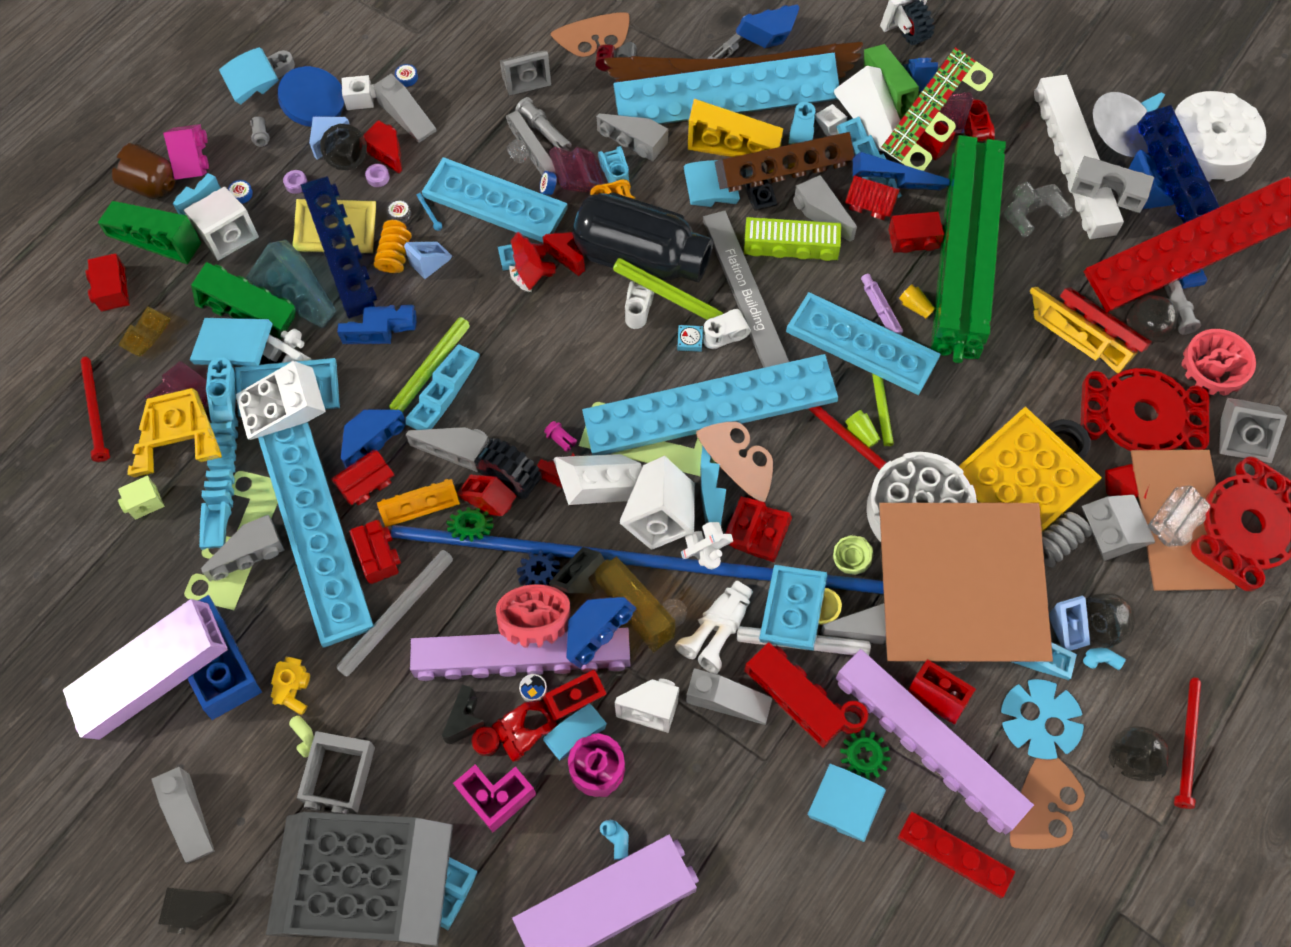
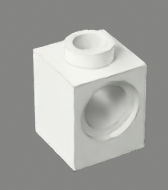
(358, 92)

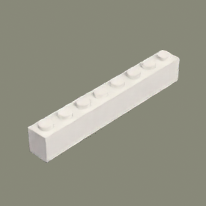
(1071, 143)

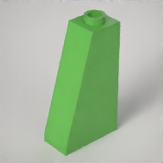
(899, 82)

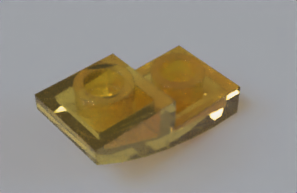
(147, 331)

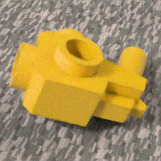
(286, 680)

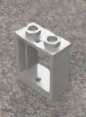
(341, 744)

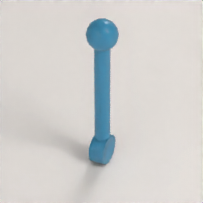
(437, 225)

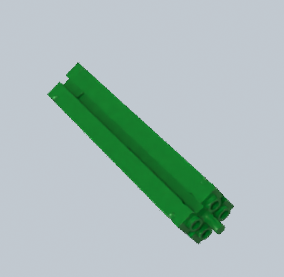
(968, 249)

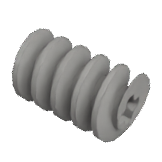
(1063, 536)

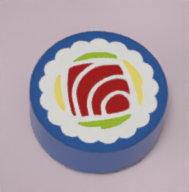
(406, 74)
(548, 183)
(241, 191)

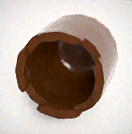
(143, 172)

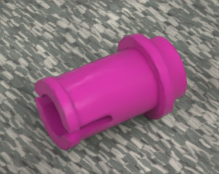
(559, 435)

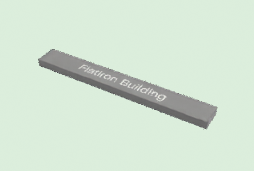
(745, 289)

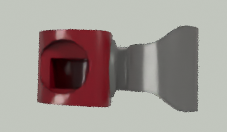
(608, 51)

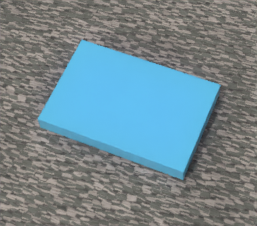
(234, 339)
(793, 607)

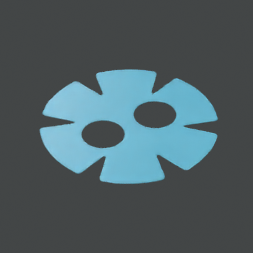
(1022, 730)

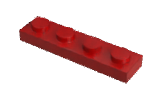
(1113, 326)
(956, 855)

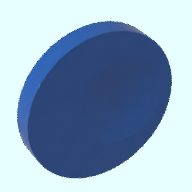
(309, 94)

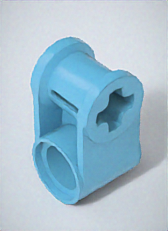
(802, 124)
(614, 165)

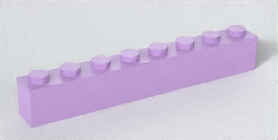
(495, 654)
(934, 743)

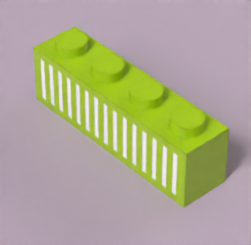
(792, 238)

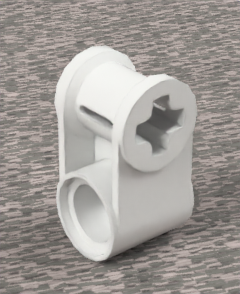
(638, 301)
(725, 329)

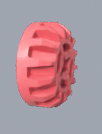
(1222, 353)
(533, 614)

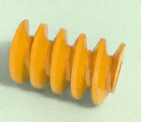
(391, 248)

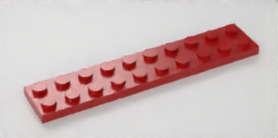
(1192, 246)

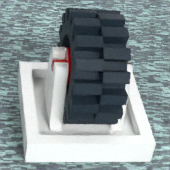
(911, 18)

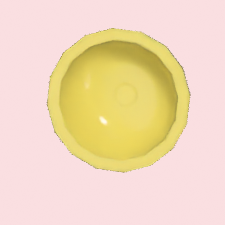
(830, 607)

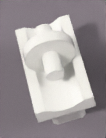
(291, 339)
(707, 549)

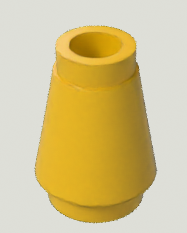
(915, 300)

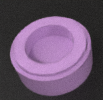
(377, 175)
(293, 180)

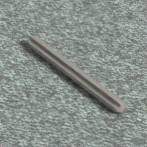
(394, 613)

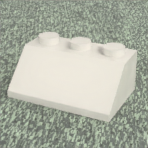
(597, 478)

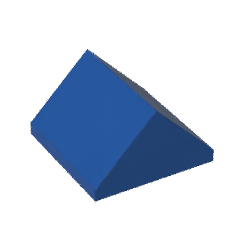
(1158, 194)

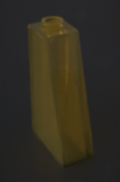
(650, 618)

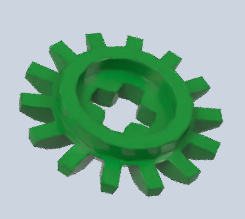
(458, 525)
(870, 745)

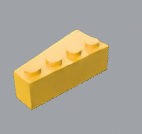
(728, 132)

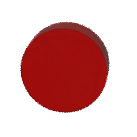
(485, 741)

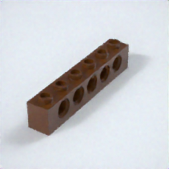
(840, 152)

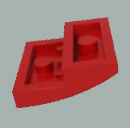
(758, 528)

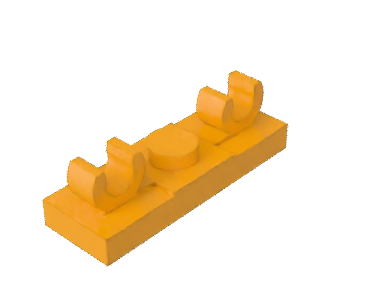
(418, 503)

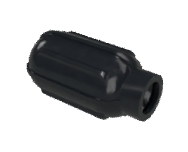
(641, 234)

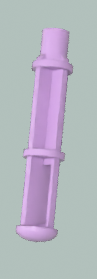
(880, 304)

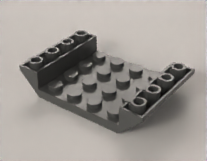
(361, 878)

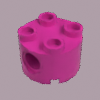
(596, 765)

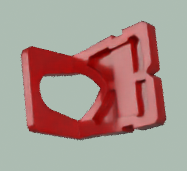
(513, 733)

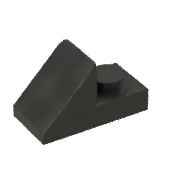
(575, 574)
(459, 722)

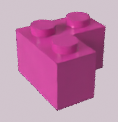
(185, 151)
(498, 801)

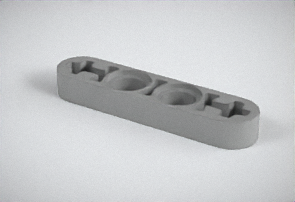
(523, 133)

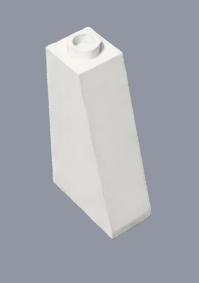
(870, 99)

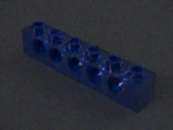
(1174, 158)
(316, 194)

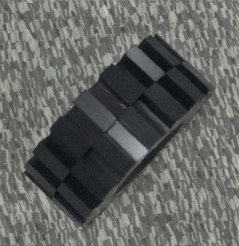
(509, 467)

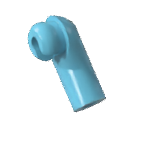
(1101, 655)

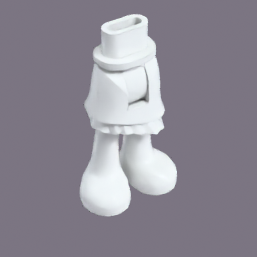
(722, 617)

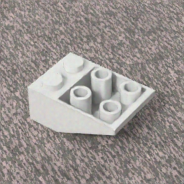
(280, 401)

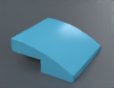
(248, 74)
(704, 185)
(846, 802)
(457, 887)

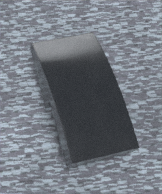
(760, 196)

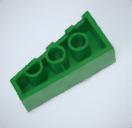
(151, 230)
(240, 298)

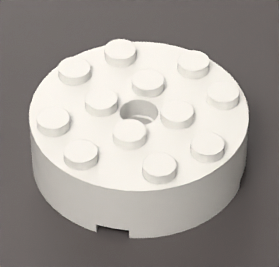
(1222, 133)
(917, 479)

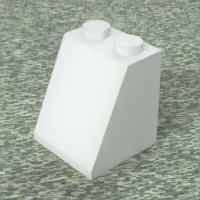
(222, 223)
(660, 504)

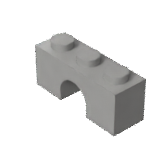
(1130, 185)

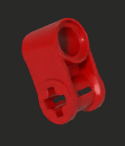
(979, 122)

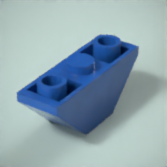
(768, 27)
(921, 71)
(369, 432)
(595, 626)

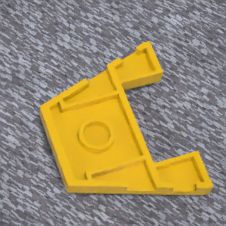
(169, 421)

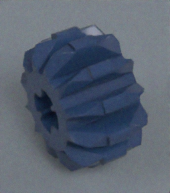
(533, 565)

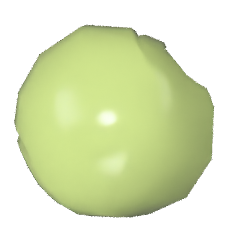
(853, 555)

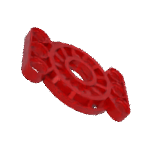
(1131, 432)
(1227, 534)

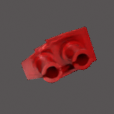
(528, 260)

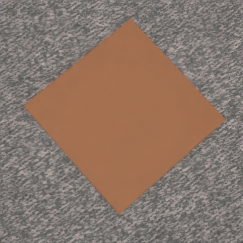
(964, 582)

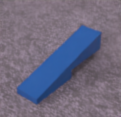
(907, 177)

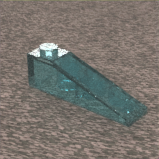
(288, 276)

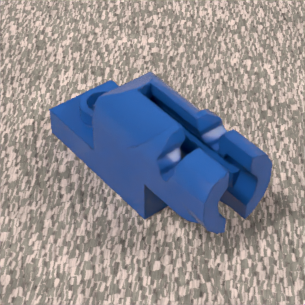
(378, 325)

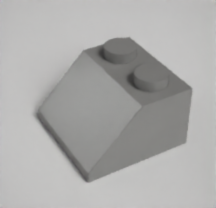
(526, 72)
(1250, 429)
(1117, 525)

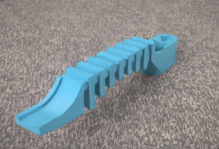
(220, 477)

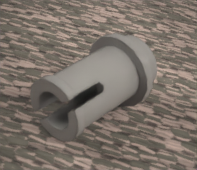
(259, 135)

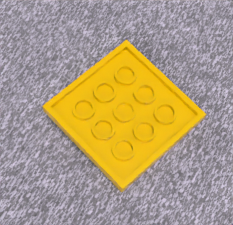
(1029, 466)

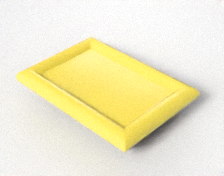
(359, 215)

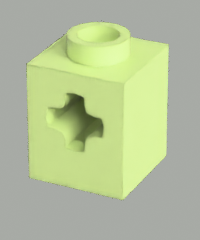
(140, 498)

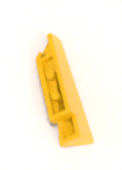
(1079, 331)

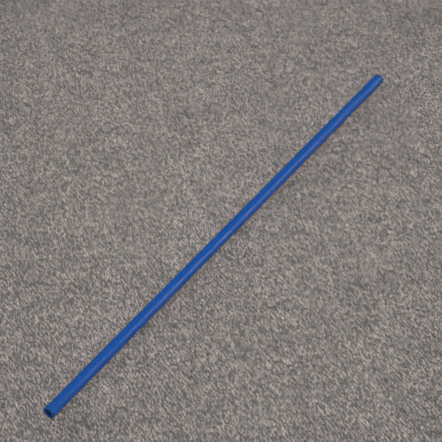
(626, 558)

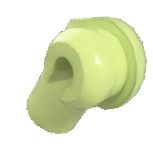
(305, 732)

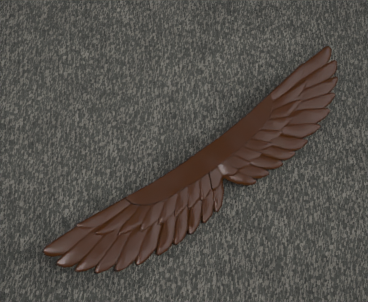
(648, 67)

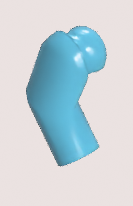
(618, 836)

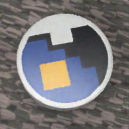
(532, 687)

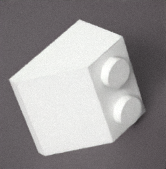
(649, 704)

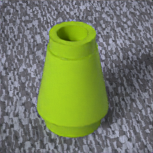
(862, 428)

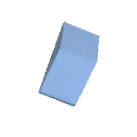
(319, 126)
(426, 257)
(1071, 623)

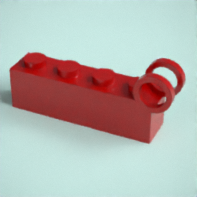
(801, 698)

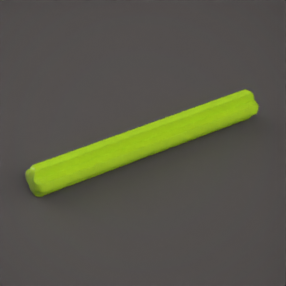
(665, 290)
(430, 364)

